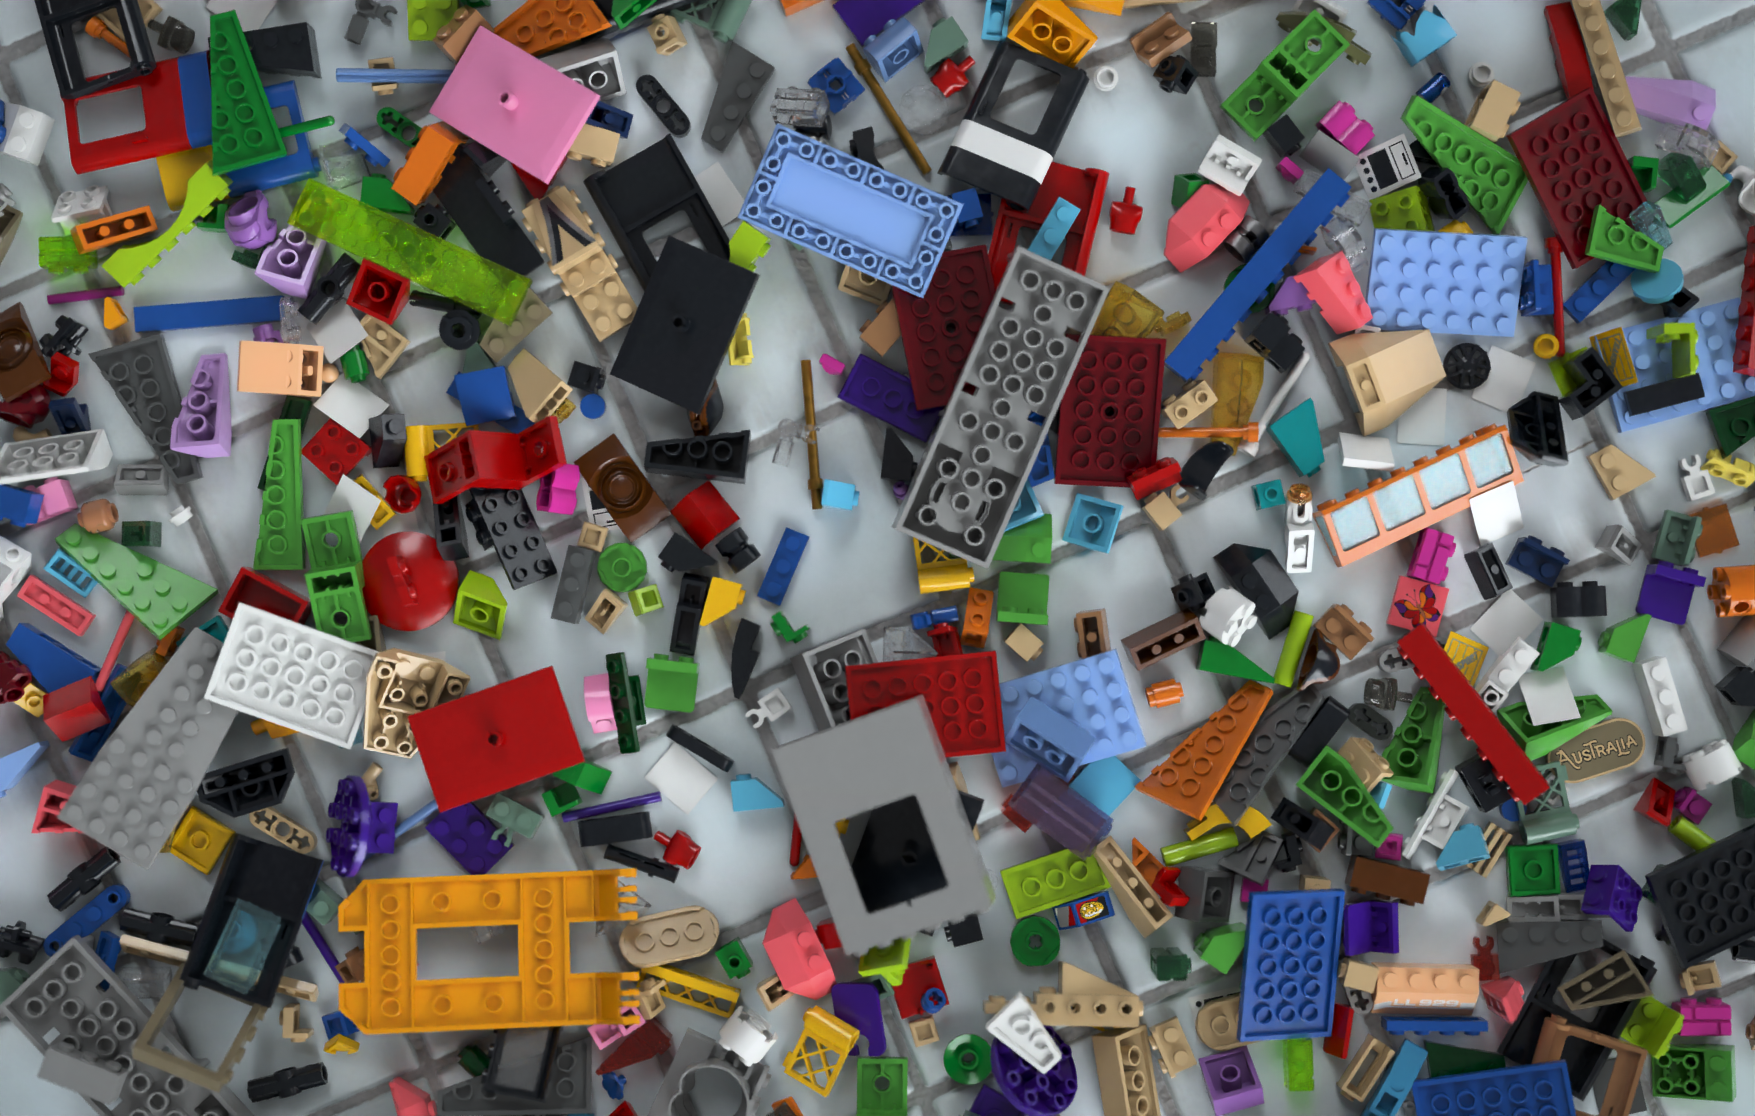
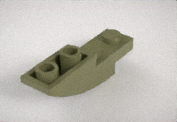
(1291, 19)

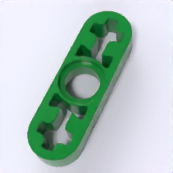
(389, 128)

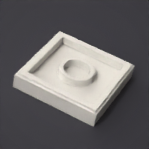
(1365, 452)

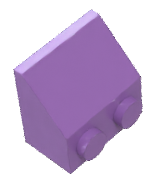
(1231, 1081)

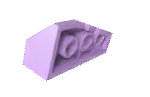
(1673, 100)
(292, 262)
(205, 417)

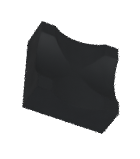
(863, 145)

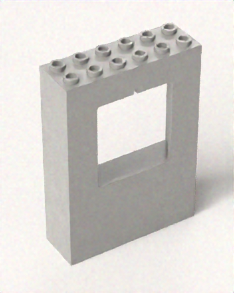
(865, 767)

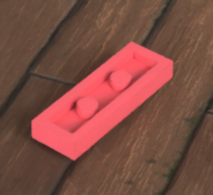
(56, 605)

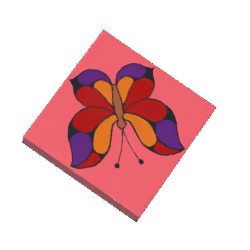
(1417, 603)

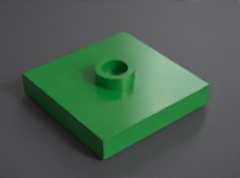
(1532, 869)

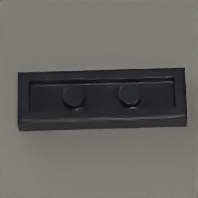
(1664, 394)

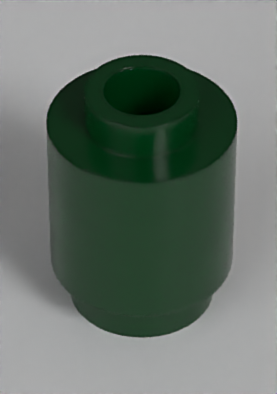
(473, 1060)

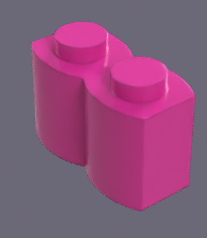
(1345, 128)
(558, 490)

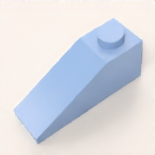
(17, 764)

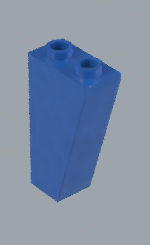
(48, 659)

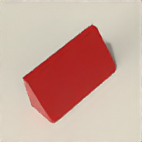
(1341, 1029)

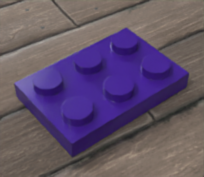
(467, 837)

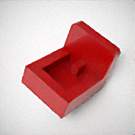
(945, 639)
(1167, 889)

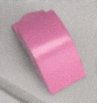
(599, 703)
(606, 1034)

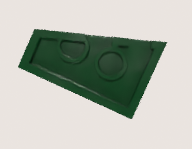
(1733, 424)
(1451, 1060)

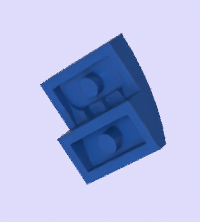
(485, 395)

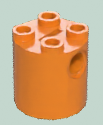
(1733, 590)

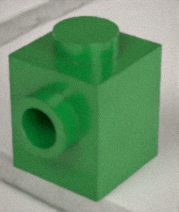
(734, 959)

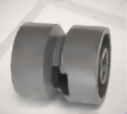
(1239, 245)

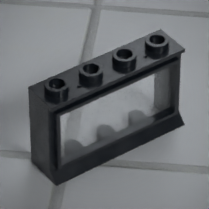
(522, 1062)

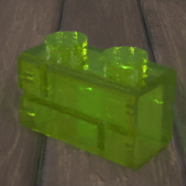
(61, 254)
(1298, 1064)

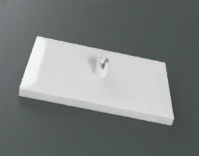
(292, 676)

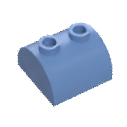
(893, 48)

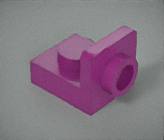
(1691, 804)

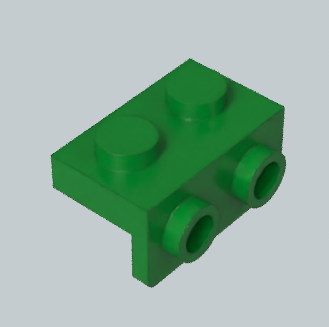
(782, 627)

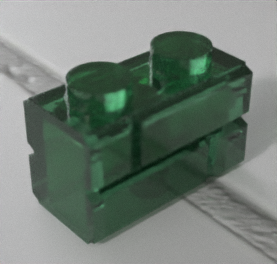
(1169, 964)

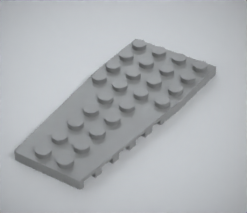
(154, 757)

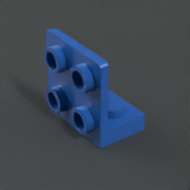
(1536, 290)

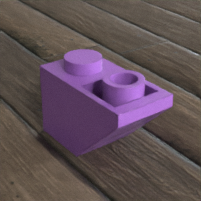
(1289, 296)

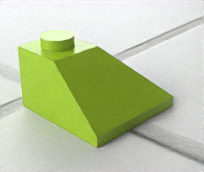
(480, 605)

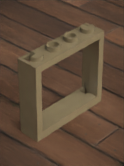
(182, 1068)

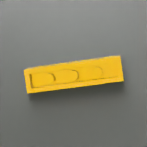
(696, 982)

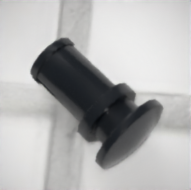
(818, 131)

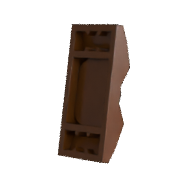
(20, 355)
(622, 488)

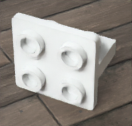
(1229, 165)
(81, 207)

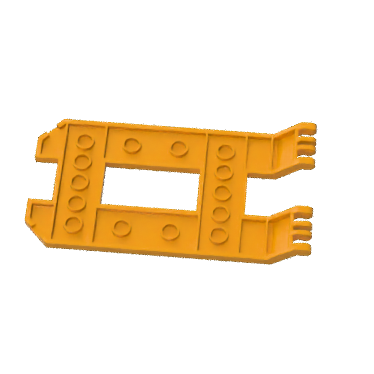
(542, 993)

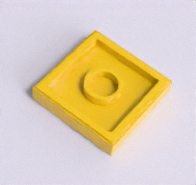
(201, 840)

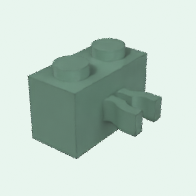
(514, 816)

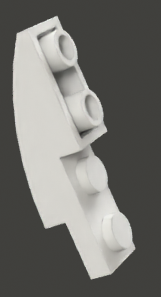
(1505, 673)

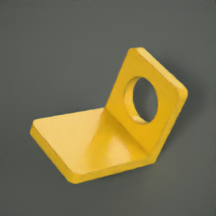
(32, 699)

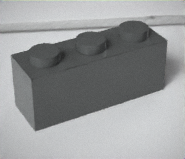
(573, 584)

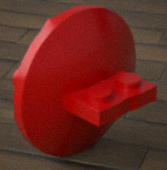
(409, 581)

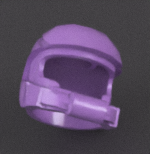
(252, 227)

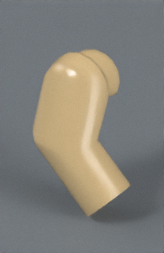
(21, 434)
(370, 780)

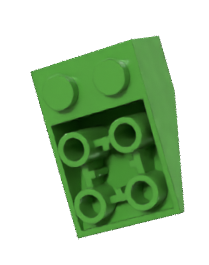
(1696, 1072)

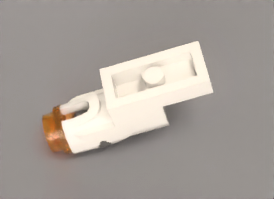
(1298, 529)

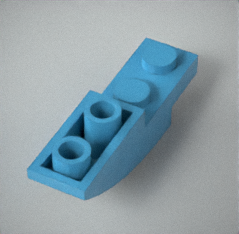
(1396, 1080)

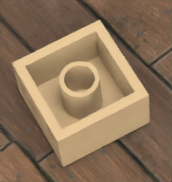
(1493, 110)

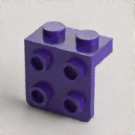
(1668, 592)
(1612, 893)
(1371, 927)

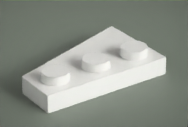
(1024, 1033)

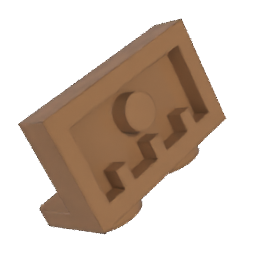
(1159, 40)
(1343, 630)

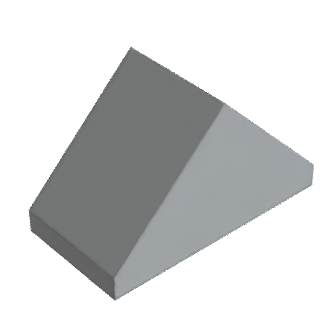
(1619, 544)

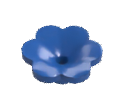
(613, 1085)

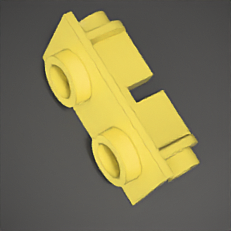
(740, 348)
(1740, 472)

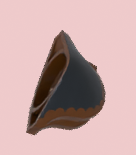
(710, 415)
(1320, 662)

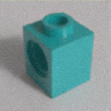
(1268, 494)

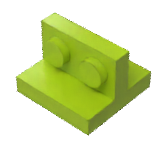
(887, 961)

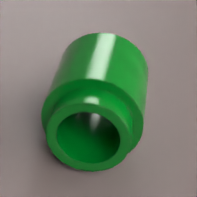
(355, 365)

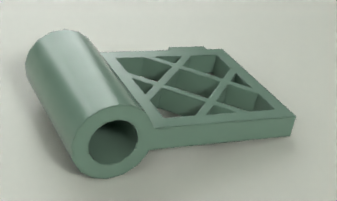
(724, 19)
(1551, 822)

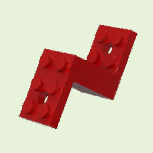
(495, 459)

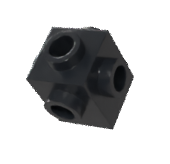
(1175, 74)
(441, 225)
(1193, 591)

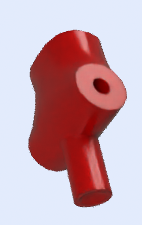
(951, 77)
(1125, 215)
(679, 849)

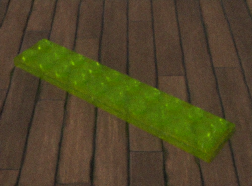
(410, 252)

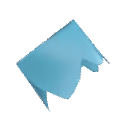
(1430, 34)

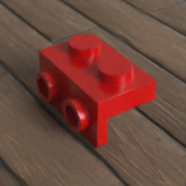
(1155, 478)

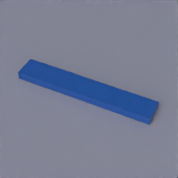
(207, 314)

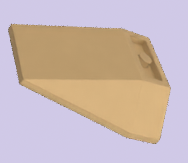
(1387, 373)
(401, 686)

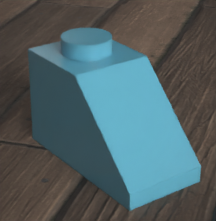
(839, 495)
(753, 794)
(1463, 848)

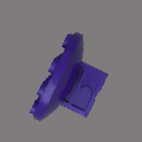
(364, 826)
(1028, 1087)

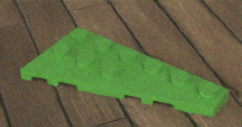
(1483, 169)
(145, 587)

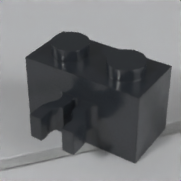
(1482, 783)

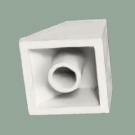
(25, 133)

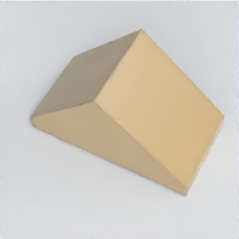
(605, 610)
(772, 992)

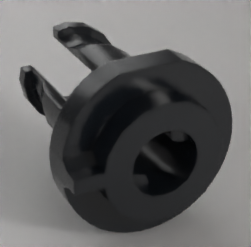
(453, 335)

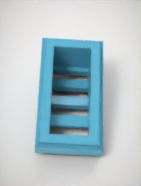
(51, 568)

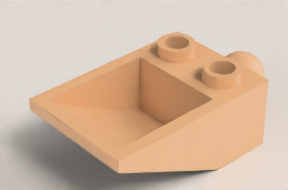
(280, 369)

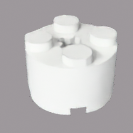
(1228, 616)
(1712, 765)
(747, 1035)

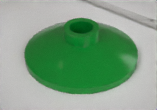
(968, 1071)

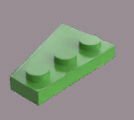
(1618, 243)

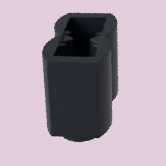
(1444, 193)
(1578, 601)

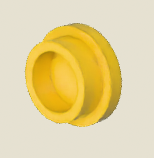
(1546, 346)

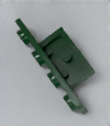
(627, 702)

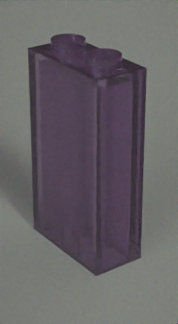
(1061, 812)

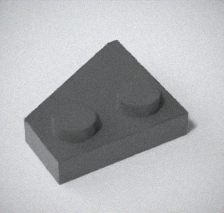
(1254, 858)

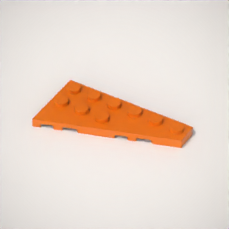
(550, 24)
(1205, 757)

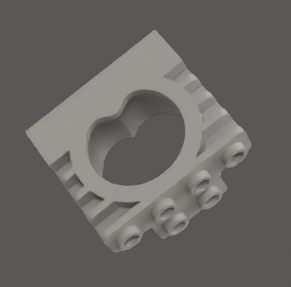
(699, 1052)

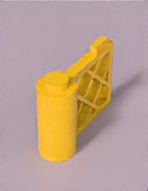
(421, 443)
(941, 575)
(826, 1031)

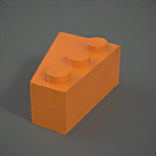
(427, 161)

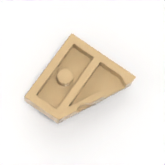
(382, 344)
(1618, 471)

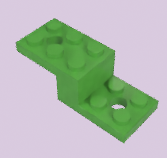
(1284, 75)
(336, 576)
(882, 1102)

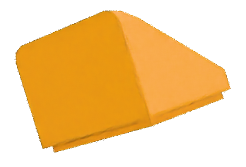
(113, 314)

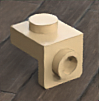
(383, 63)
(1700, 977)
(650, 997)
(290, 1020)

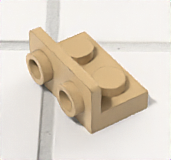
(1172, 1046)

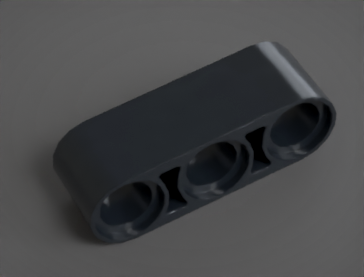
(1319, 731)
(615, 829)

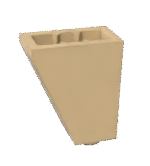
(536, 386)

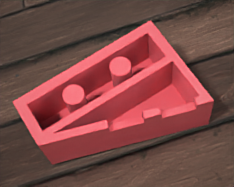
(1336, 292)

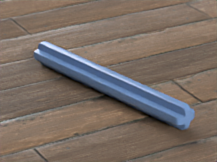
(392, 75)

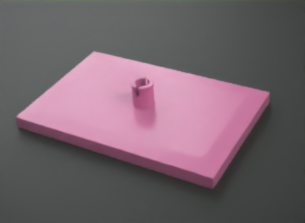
(514, 104)

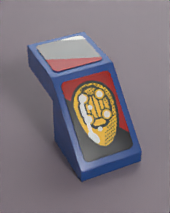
(1084, 910)

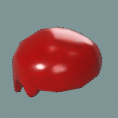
(402, 493)

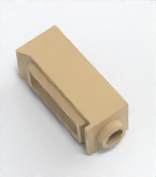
(1373, 1072)

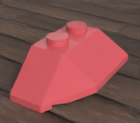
(1202, 224)
(797, 952)
(410, 1099)

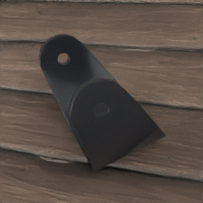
(1203, 467)

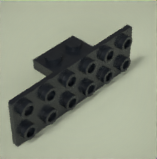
(484, 217)
(507, 524)

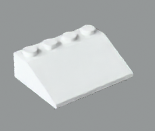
(54, 456)

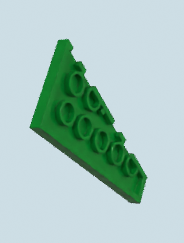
(240, 112)

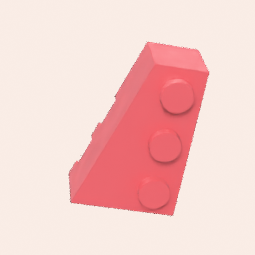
(51, 803)

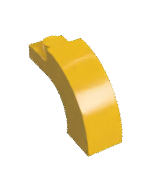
(1251, 823)

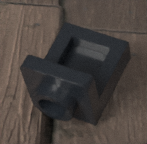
(1292, 847)

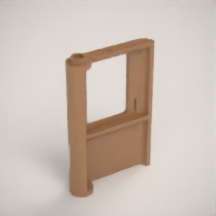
(1625, 1071)

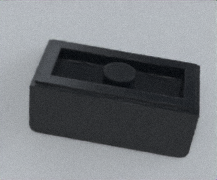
(1488, 571)

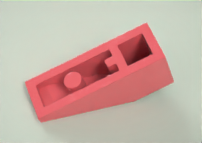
(1504, 997)

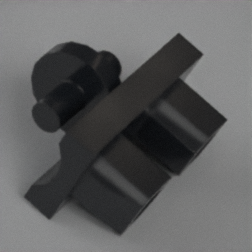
(65, 339)
(19, 940)

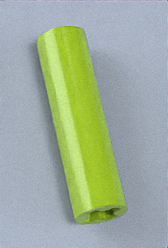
(1293, 649)
(1689, 833)
(1199, 847)

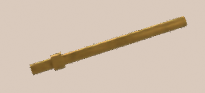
(863, 68)
(815, 483)

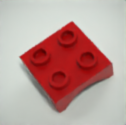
(335, 450)
(916, 981)

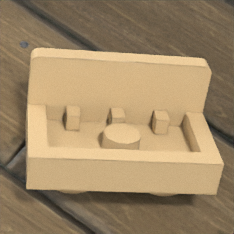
(1189, 403)
(1365, 761)

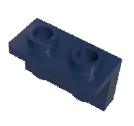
(1536, 560)

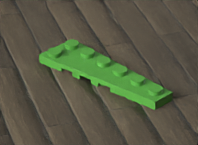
(281, 531)

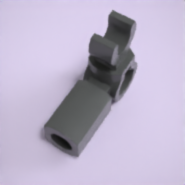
(359, 21)

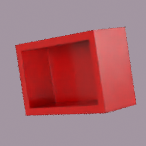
(265, 594)

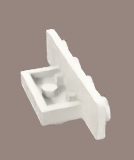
(1440, 818)

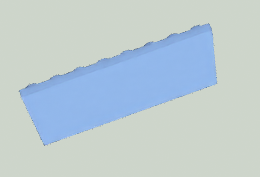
(850, 211)

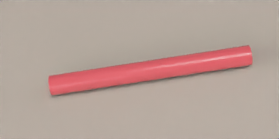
(114, 651)

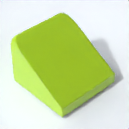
(645, 600)

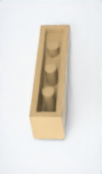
(1132, 890)

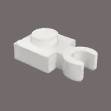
(1697, 482)
(772, 706)

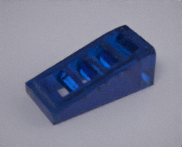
(1579, 845)

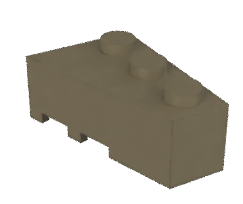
(502, 338)
(1606, 984)

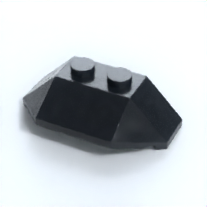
(1538, 429)
(1264, 582)
(248, 784)

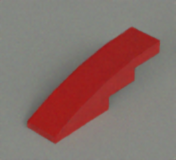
(1568, 48)

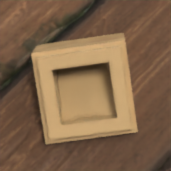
(1491, 913)

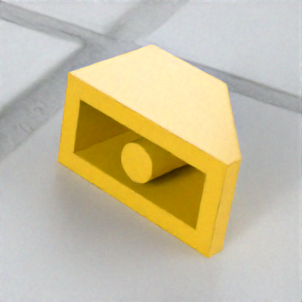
(721, 599)

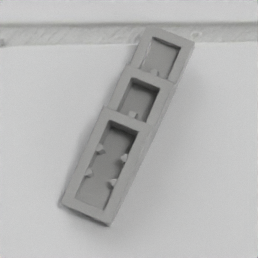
(1547, 908)

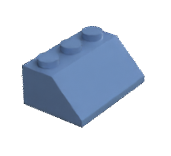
(1049, 739)

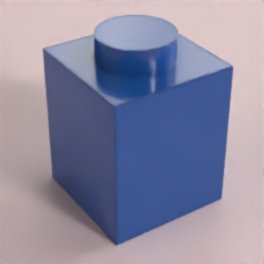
(971, 211)

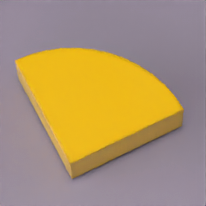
(341, 1043)

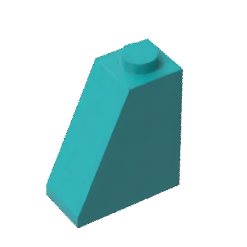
(1299, 438)

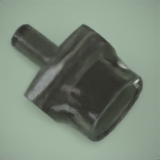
(173, 34)
(1384, 693)

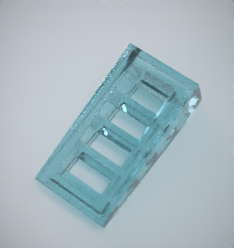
(1648, 213)

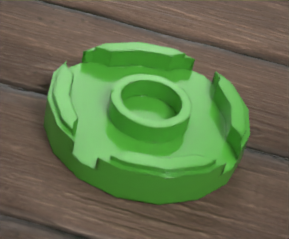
(622, 567)

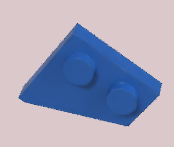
(355, 140)

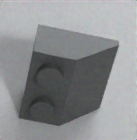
(1208, 892)

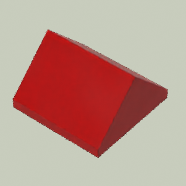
(379, 292)
(704, 514)
(74, 709)

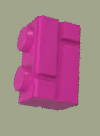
(1431, 556)
(1704, 1018)

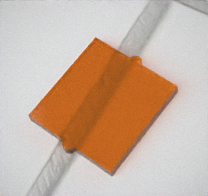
(1717, 531)

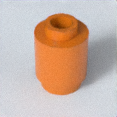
(1164, 693)

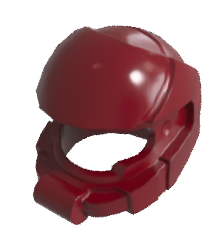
(27, 408)

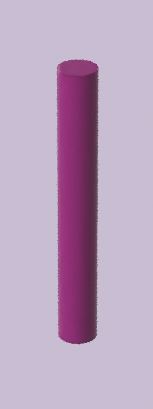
(85, 295)

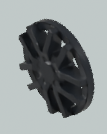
(1467, 366)

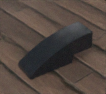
(689, 613)
(743, 655)

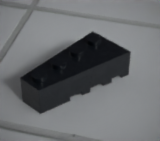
(284, 50)
(702, 457)

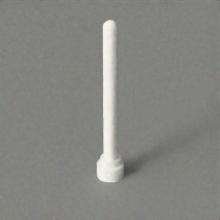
(1251, 448)

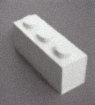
(1659, 696)

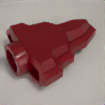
(13, 679)

